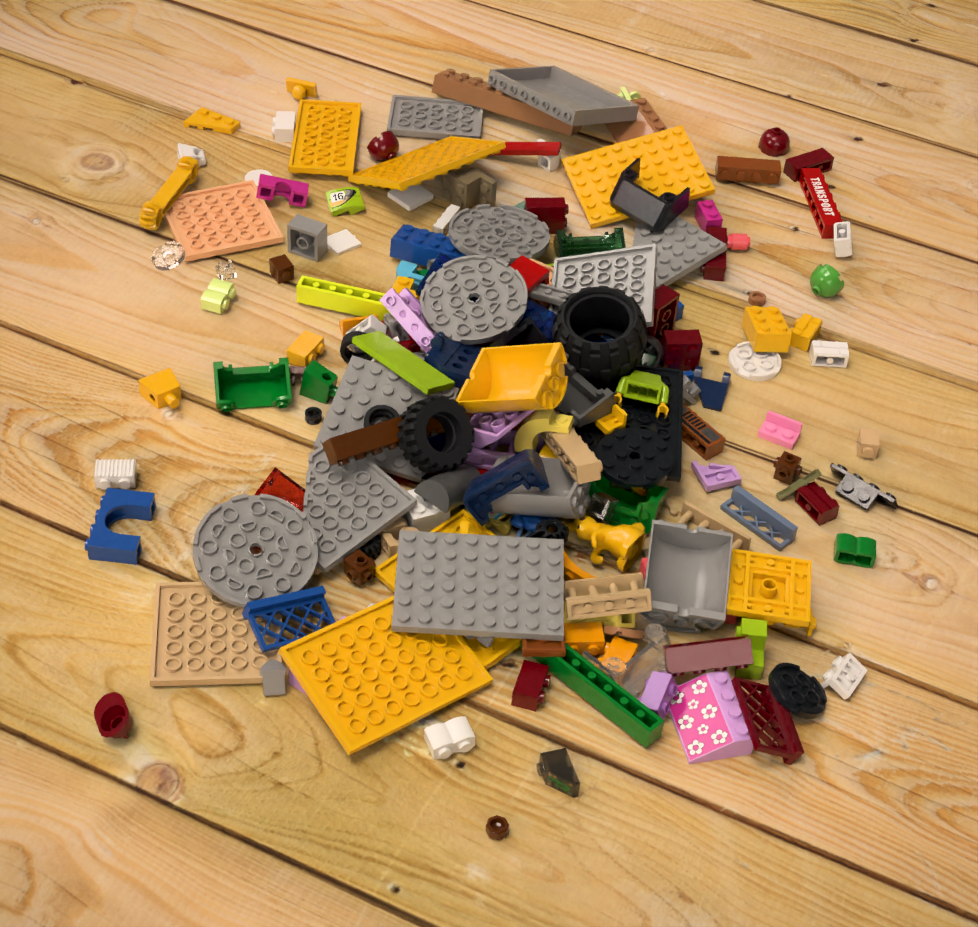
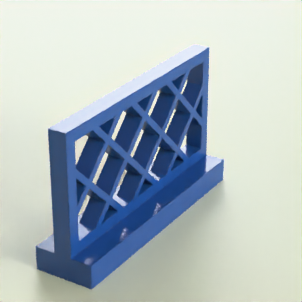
(283, 604)

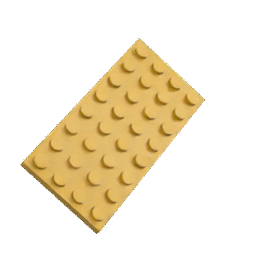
(325, 138)

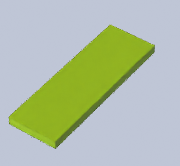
(403, 362)

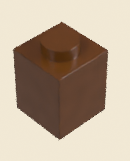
(281, 269)

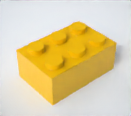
(766, 329)

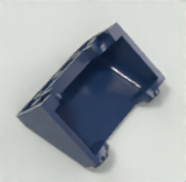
(520, 469)

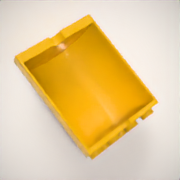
(516, 379)

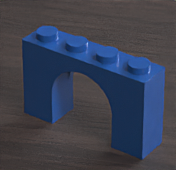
(115, 506)

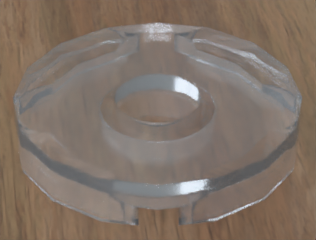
(164, 263)

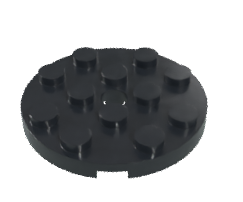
(647, 471)

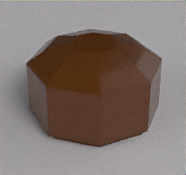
(497, 827)

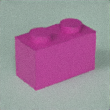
(707, 214)

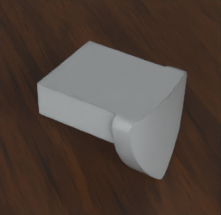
(273, 677)

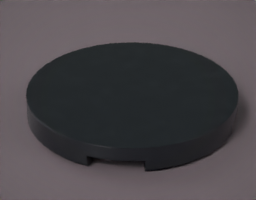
(797, 691)

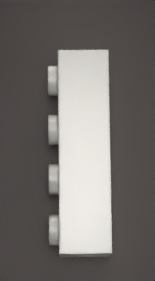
(442, 223)

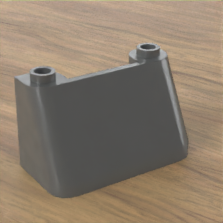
(583, 399)

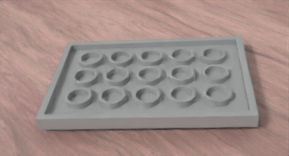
(433, 118)

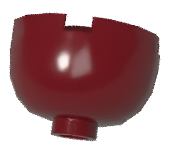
(774, 142)
(384, 147)

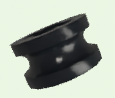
(313, 415)

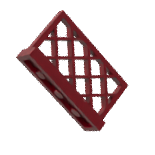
(780, 719)

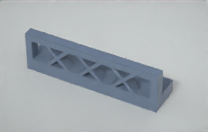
(763, 517)

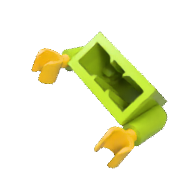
(643, 387)

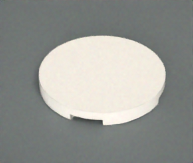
(753, 365)

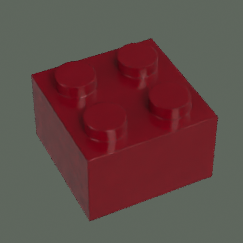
(681, 349)

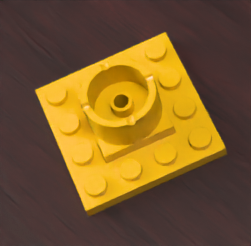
(769, 588)

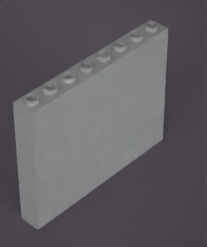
(563, 95)

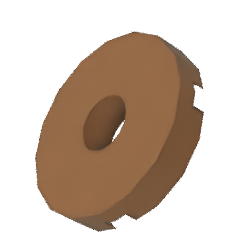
(624, 632)

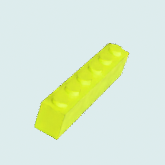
(340, 297)

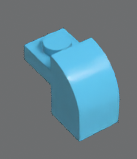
(409, 270)

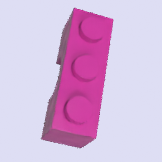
(272, 186)

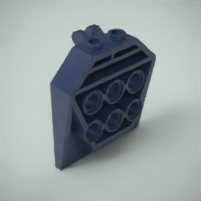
(452, 358)

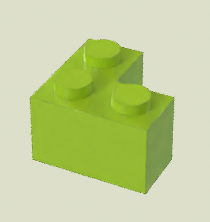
(758, 633)

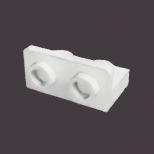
(844, 675)

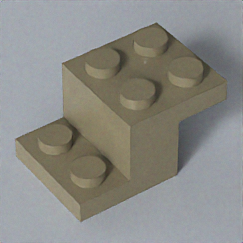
(469, 189)

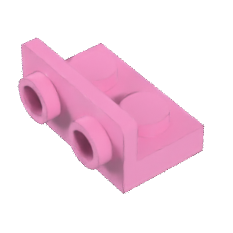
(780, 430)

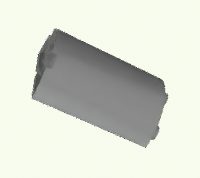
(560, 500)
(688, 576)

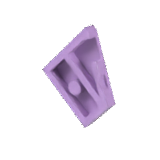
(716, 475)

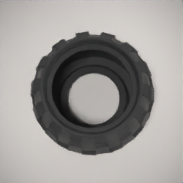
(604, 313)

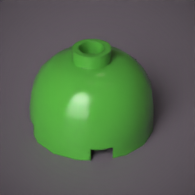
(825, 281)

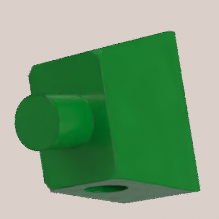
(318, 383)

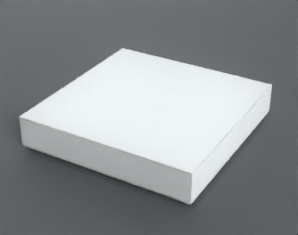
(412, 197)

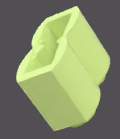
(218, 296)

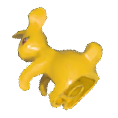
(621, 540)

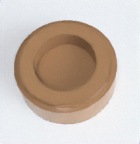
(757, 298)

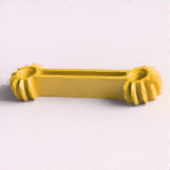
(155, 210)

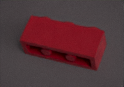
(814, 159)

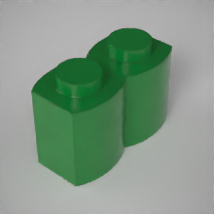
(854, 550)

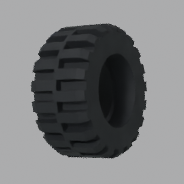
(457, 433)

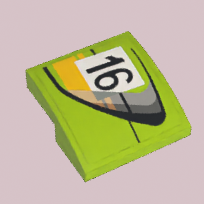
(345, 200)

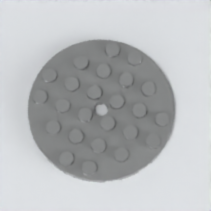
(499, 232)
(495, 313)
(250, 521)

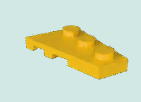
(206, 118)

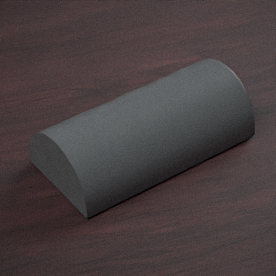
(447, 487)

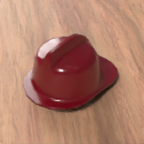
(113, 716)

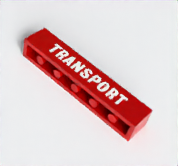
(819, 201)

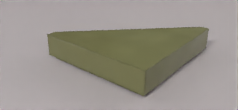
(799, 483)

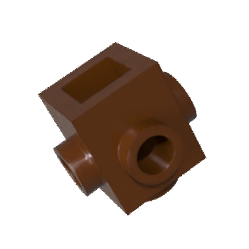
(787, 467)
(359, 567)

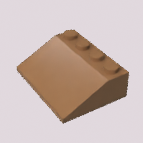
(645, 123)

